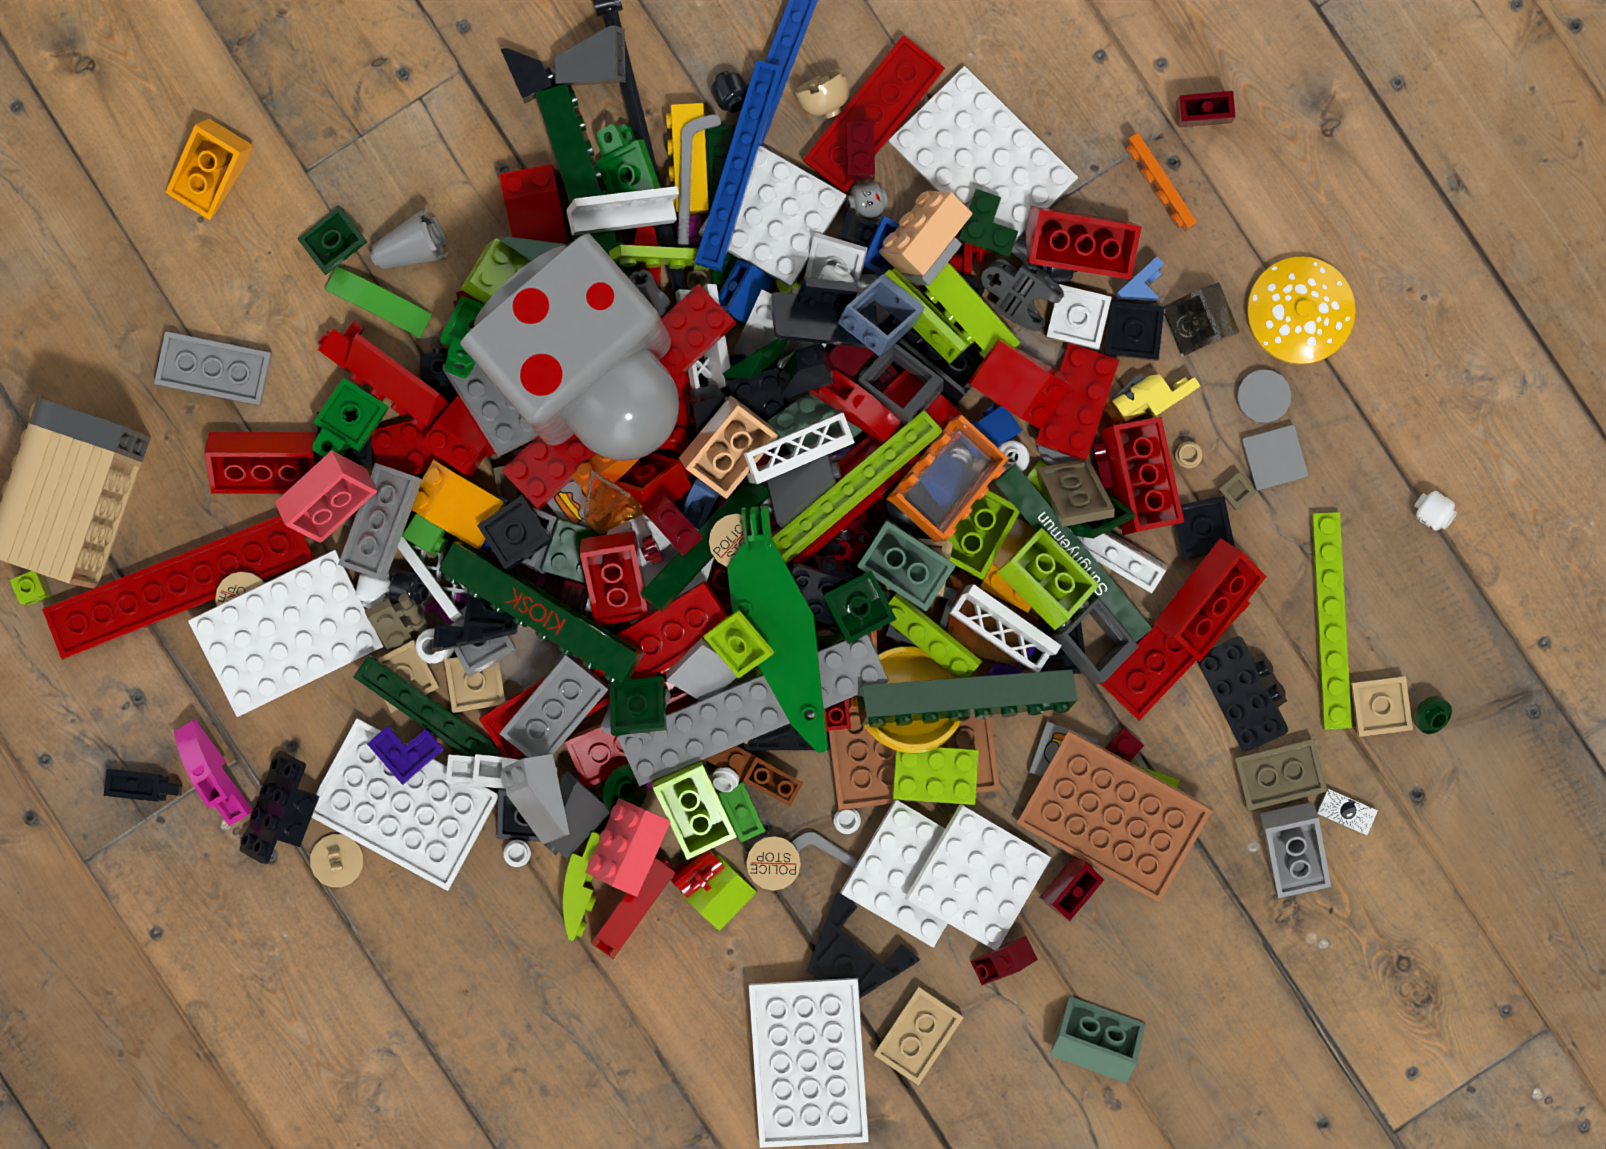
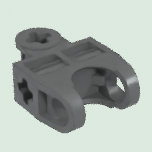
(1011, 281)

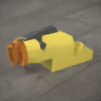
(1147, 394)

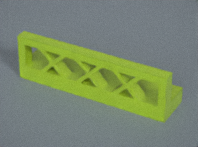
(932, 323)

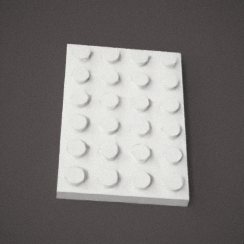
(974, 142)
(285, 633)
(414, 824)
(808, 1062)

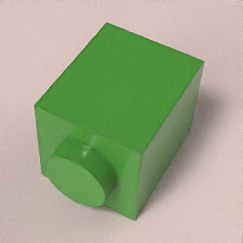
(426, 535)

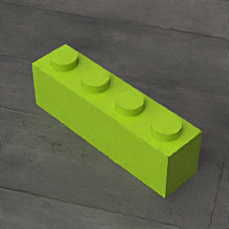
(969, 310)

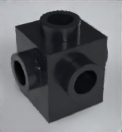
(430, 367)

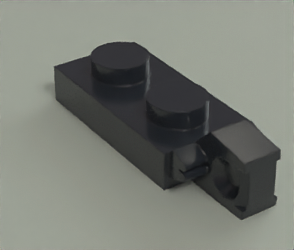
(139, 785)

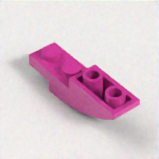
(206, 773)

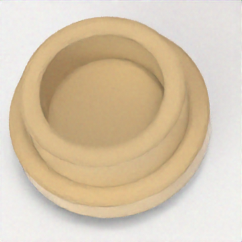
(1188, 455)

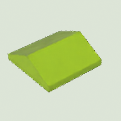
(738, 644)
(725, 898)

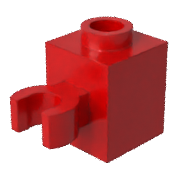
(337, 346)

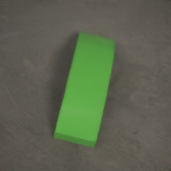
(378, 301)

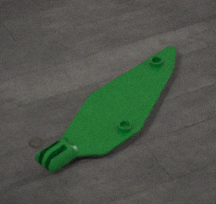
(780, 614)

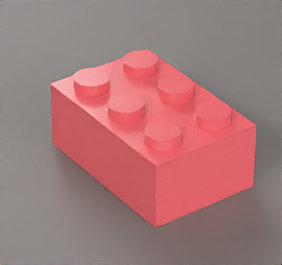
(326, 496)
(627, 847)

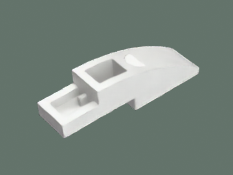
(477, 770)

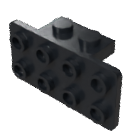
(816, 312)
(822, 577)
(1245, 692)
(280, 811)

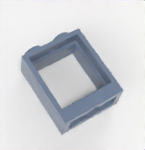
(884, 292)

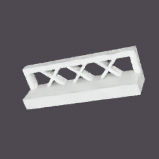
(622, 210)
(715, 359)
(799, 456)
(1126, 559)
(431, 581)
(1010, 620)

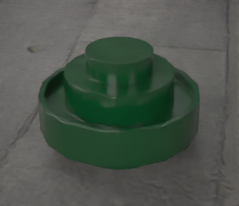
(1432, 714)

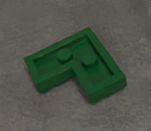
(980, 229)

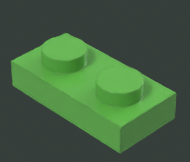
(742, 812)

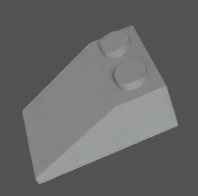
(536, 794)
(1295, 849)

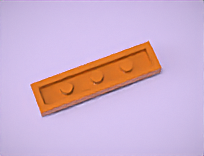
(1154, 173)

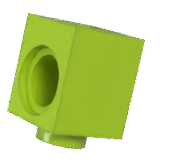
(30, 588)

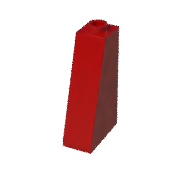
(633, 909)

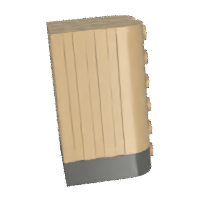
(68, 493)

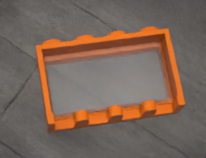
(948, 479)

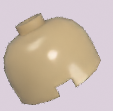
(824, 94)

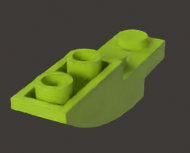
(577, 896)

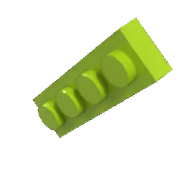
(655, 256)
(932, 638)

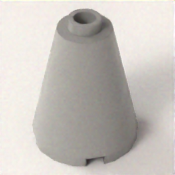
(411, 243)

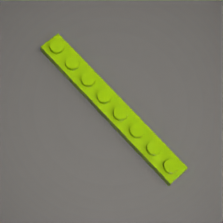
(856, 486)
(1331, 620)

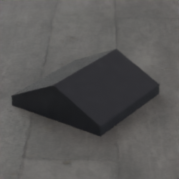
(510, 822)

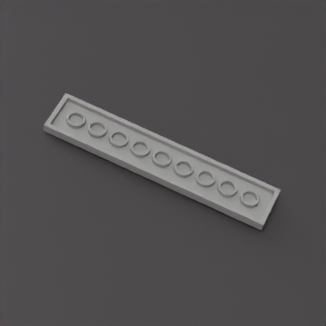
(746, 712)

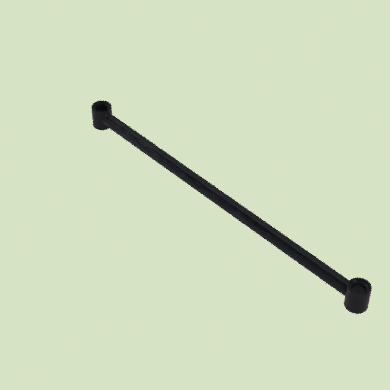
(632, 101)

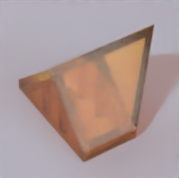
(608, 504)

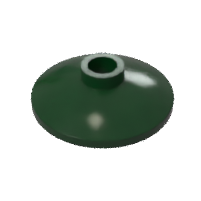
(623, 785)

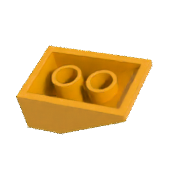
(208, 167)
(455, 503)
(993, 583)

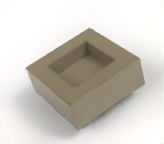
(1237, 491)

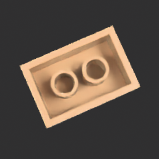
(925, 232)
(719, 448)

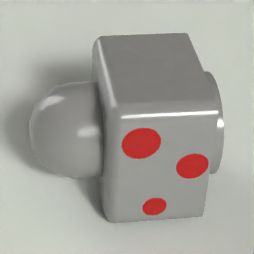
(579, 353)

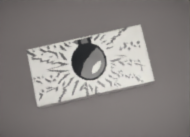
(1347, 812)

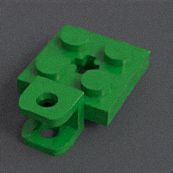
(623, 155)
(455, 331)
(338, 431)

